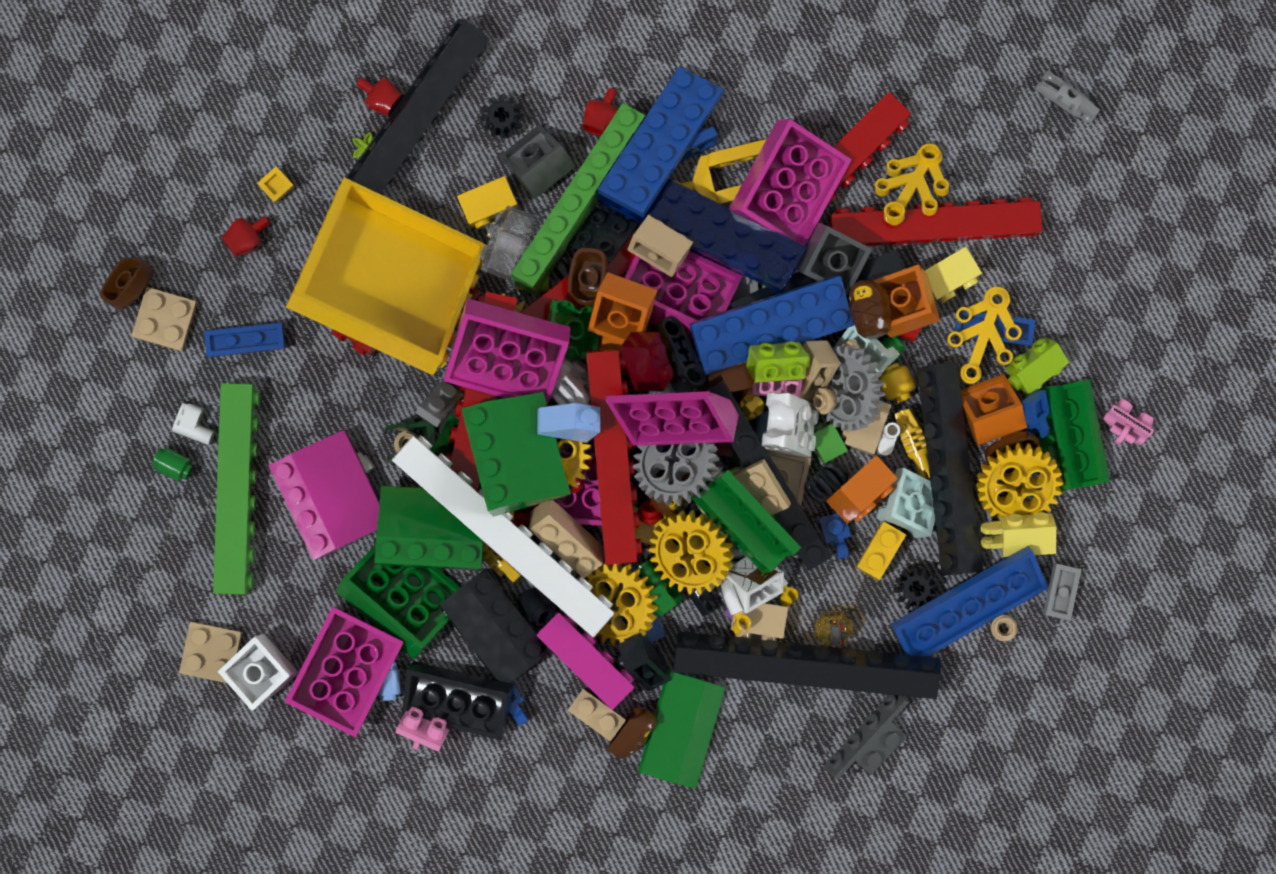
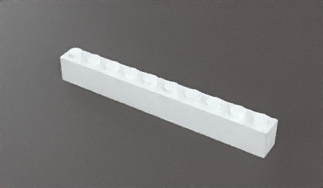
(503, 536)

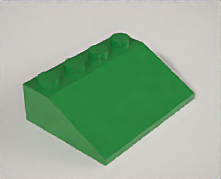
(510, 457)
(423, 533)
(399, 600)

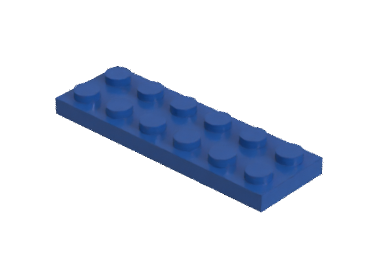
(660, 141)
(785, 317)
(970, 604)

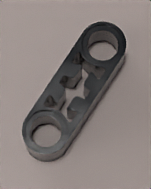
(681, 356)

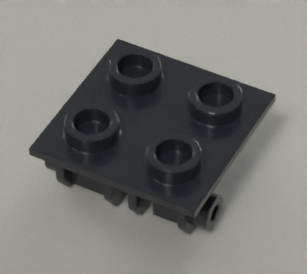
(603, 232)

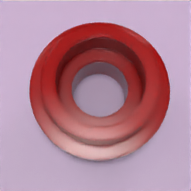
(648, 514)

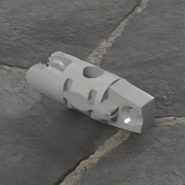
(1067, 97)

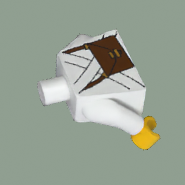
(749, 588)

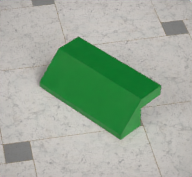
(1075, 436)
(746, 522)
(683, 731)

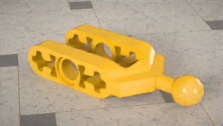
(702, 179)

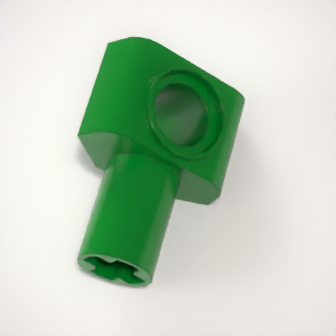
(667, 596)

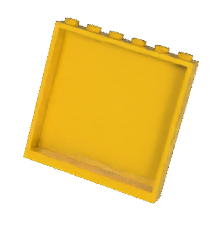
(388, 277)

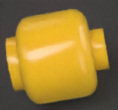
(897, 383)

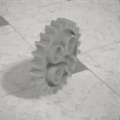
(856, 389)
(698, 465)

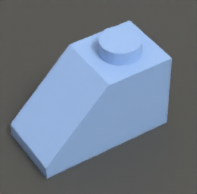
(569, 421)

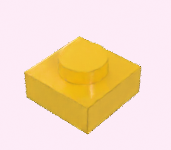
(275, 185)

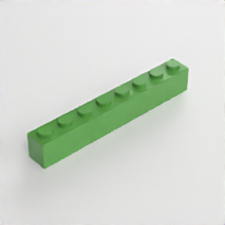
(575, 202)
(234, 489)

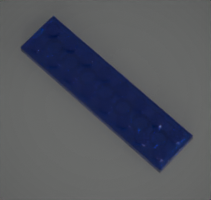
(723, 235)

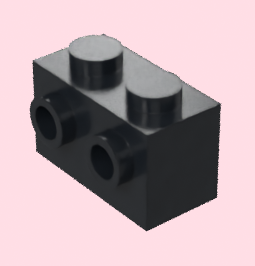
(643, 662)

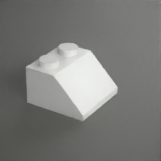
(258, 671)

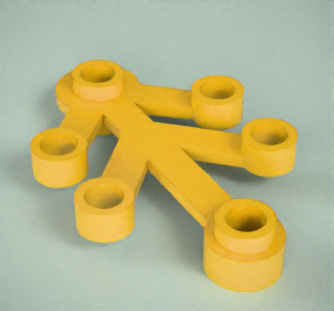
(913, 181)
(985, 331)

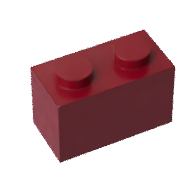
(647, 361)

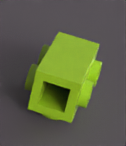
(777, 362)
(1036, 365)

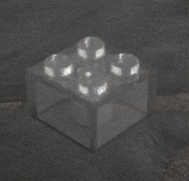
(507, 242)

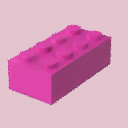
(586, 661)

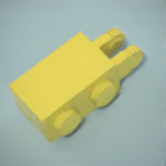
(953, 273)
(1020, 531)

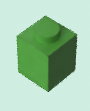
(828, 442)

